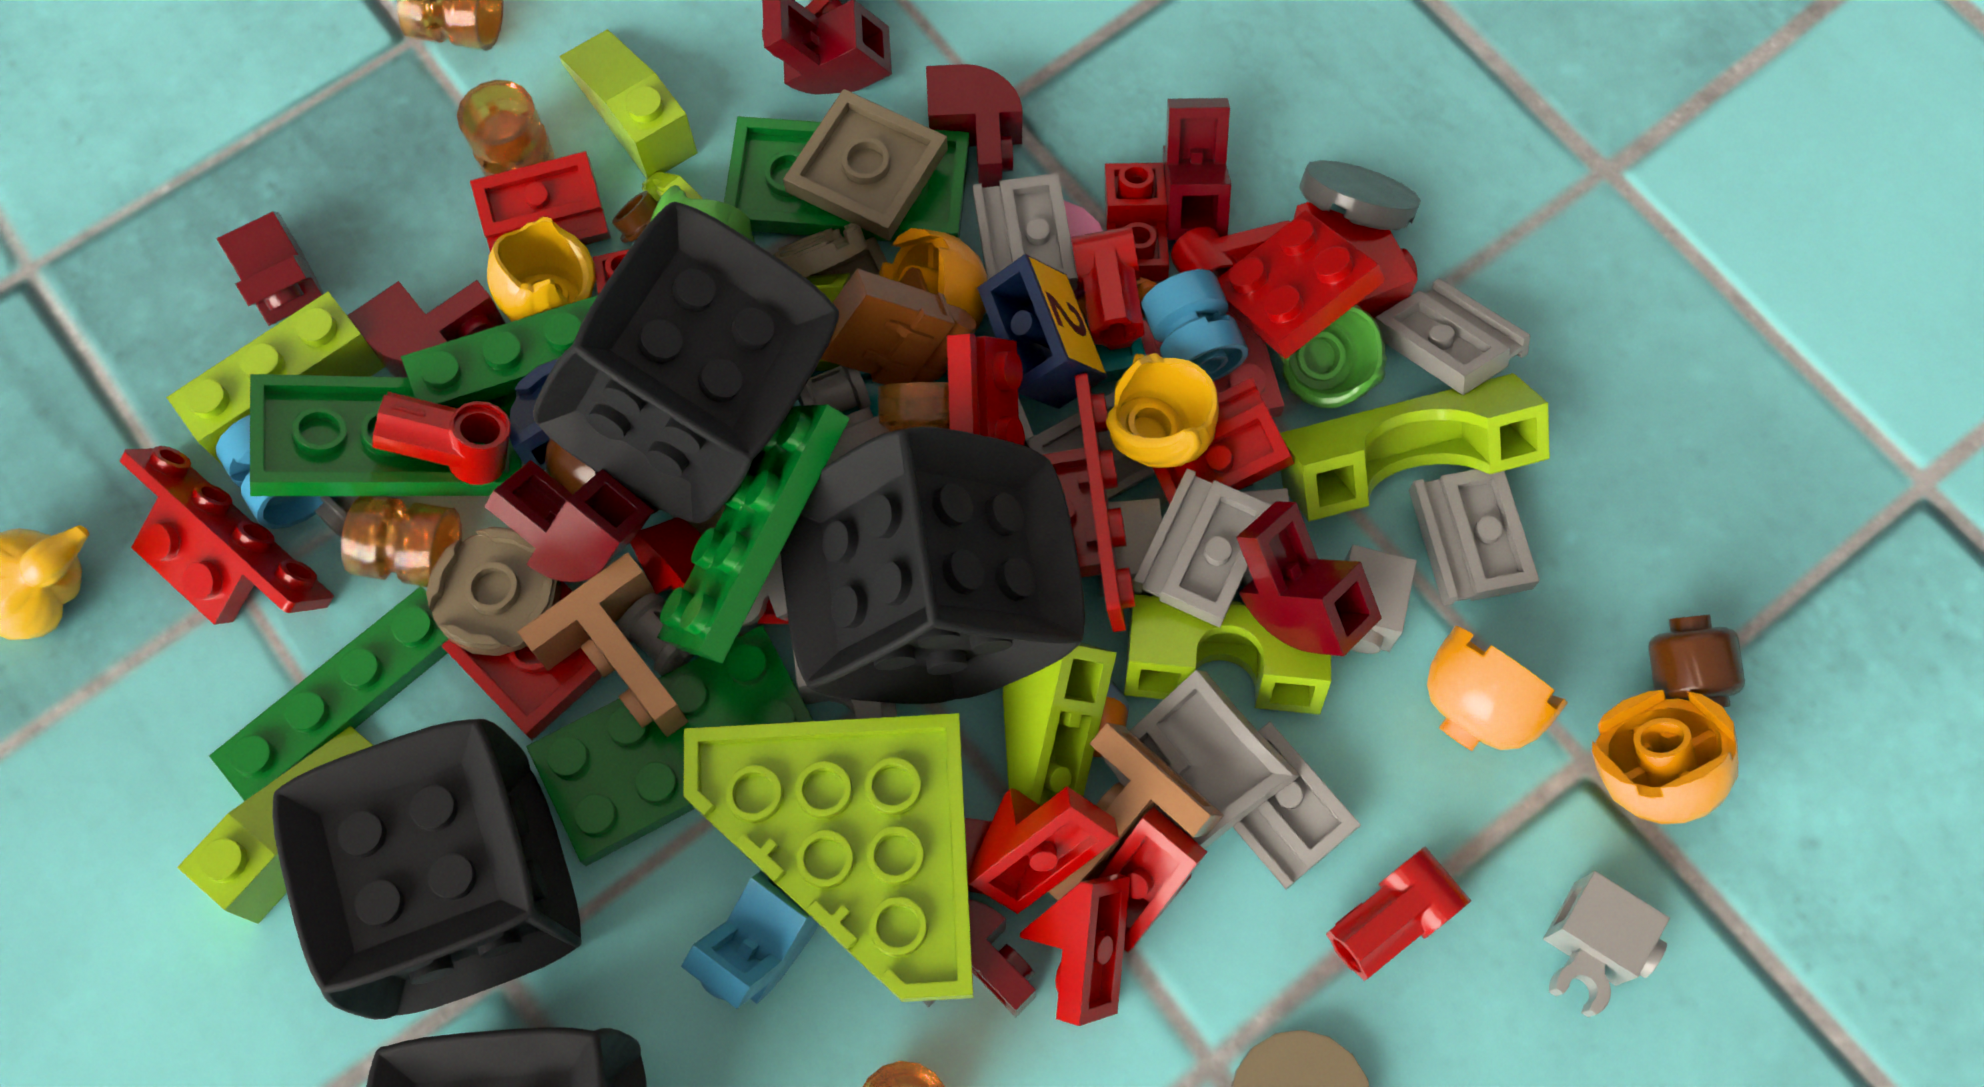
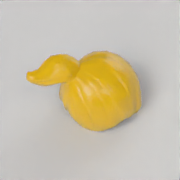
(539, 269)
(1163, 411)
(37, 579)

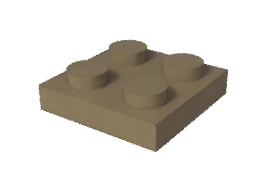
(866, 164)

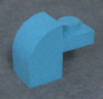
(753, 946)

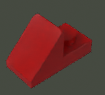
(1038, 846)
(1159, 865)
(1091, 933)

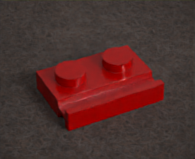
(550, 189)
(984, 386)
(1244, 444)

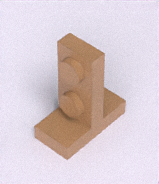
(588, 622)
(1150, 786)

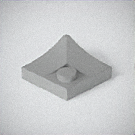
(1213, 751)

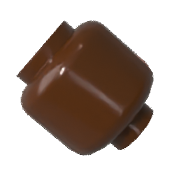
(1697, 660)

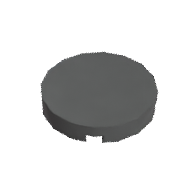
(1364, 194)

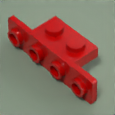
(1096, 528)
(210, 545)

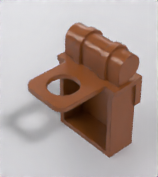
(894, 328)

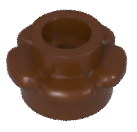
(635, 216)

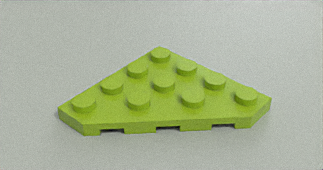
(856, 831)

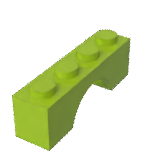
(1344, 458)

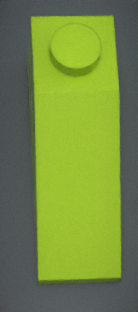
(632, 103)
(1053, 720)
(240, 855)

